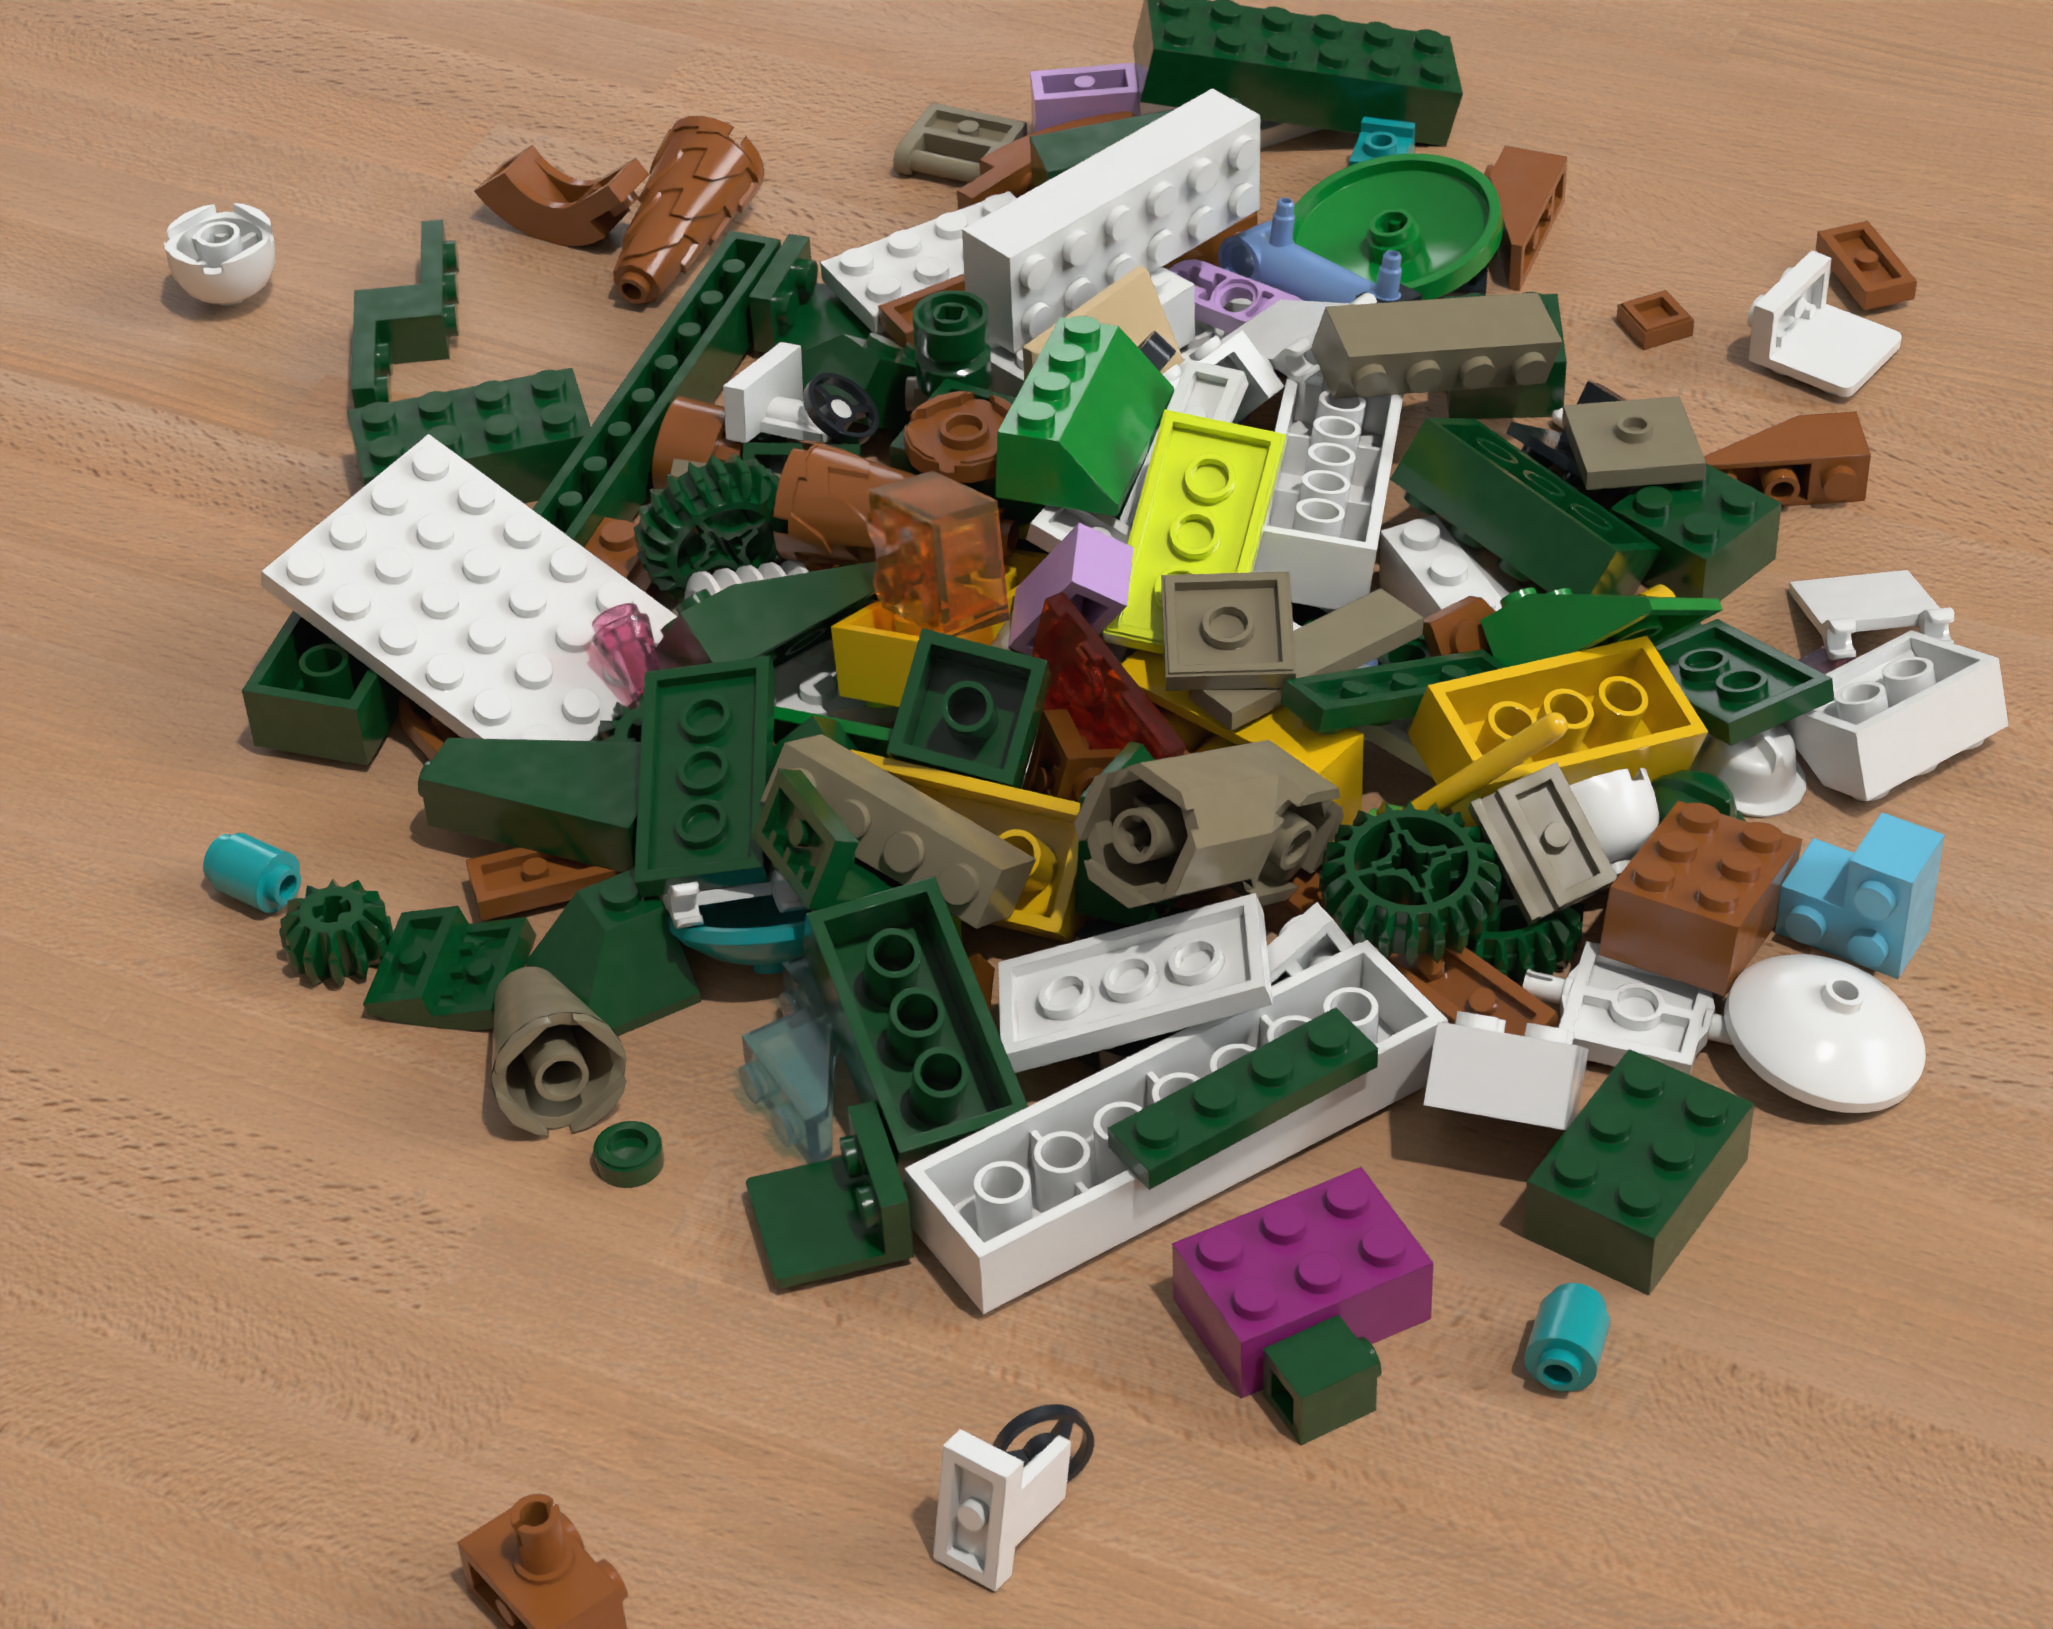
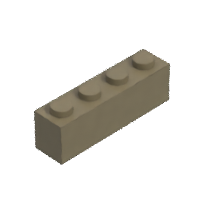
(1435, 345)
(912, 833)

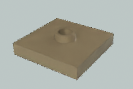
(1633, 443)
(1227, 631)

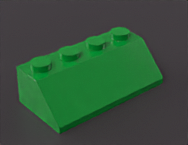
(1081, 420)

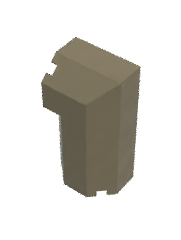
(1208, 823)

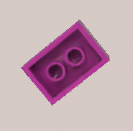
(1297, 1266)

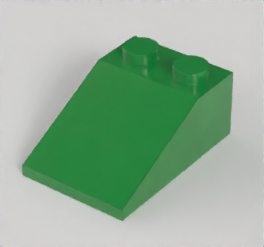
(1562, 622)

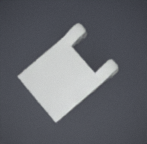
(1288, 331)
(1868, 603)
(685, 898)

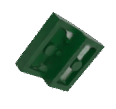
(447, 970)

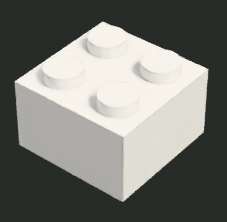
(1505, 1074)

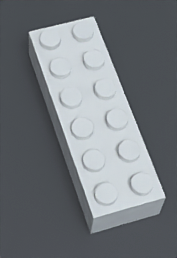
(1113, 212)

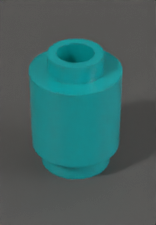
(252, 871)
(1568, 1338)

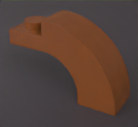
(557, 206)

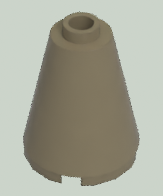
(552, 1055)

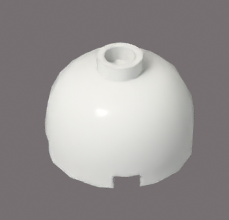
(222, 253)
(1619, 812)

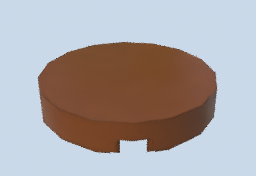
(956, 436)

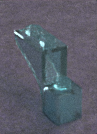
(793, 1066)

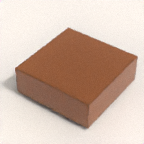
(1655, 319)

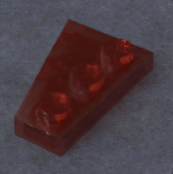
(1096, 687)

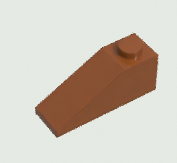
(1530, 197)

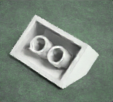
(1434, 569)
(1900, 714)

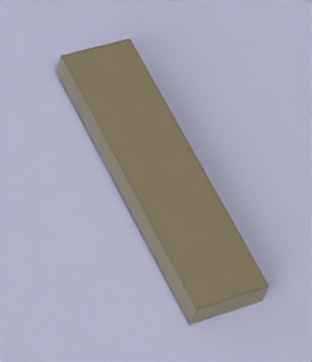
(1326, 645)

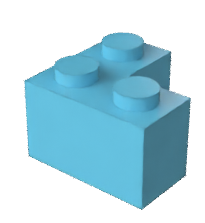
(1866, 902)

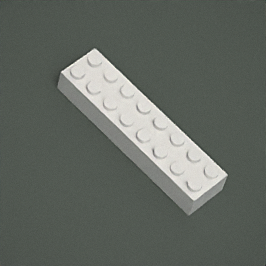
(1329, 491)
(1051, 1192)

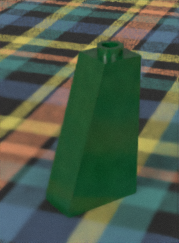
(539, 796)

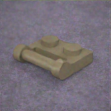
(953, 133)

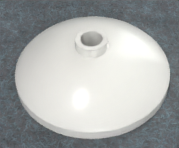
(1825, 1033)

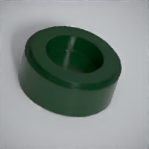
(628, 1154)

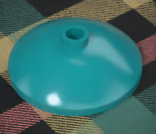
(747, 933)

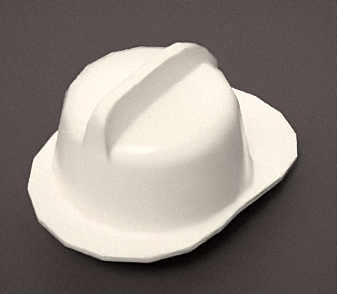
(1757, 771)

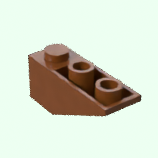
(1802, 460)

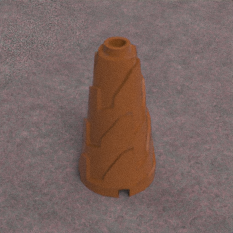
(686, 203)
(828, 506)

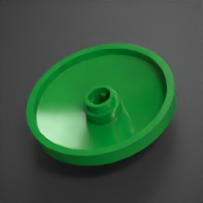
(1422, 205)

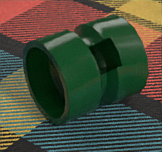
(951, 340)

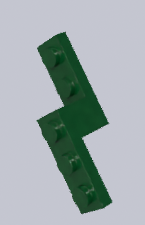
(407, 320)

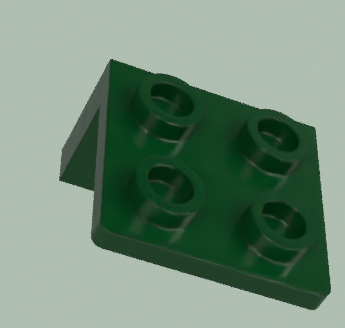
(794, 307)
(813, 845)
(835, 1211)

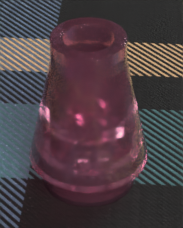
(626, 644)

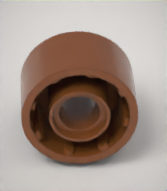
(691, 433)

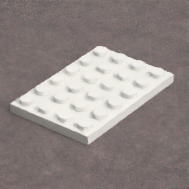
(464, 601)

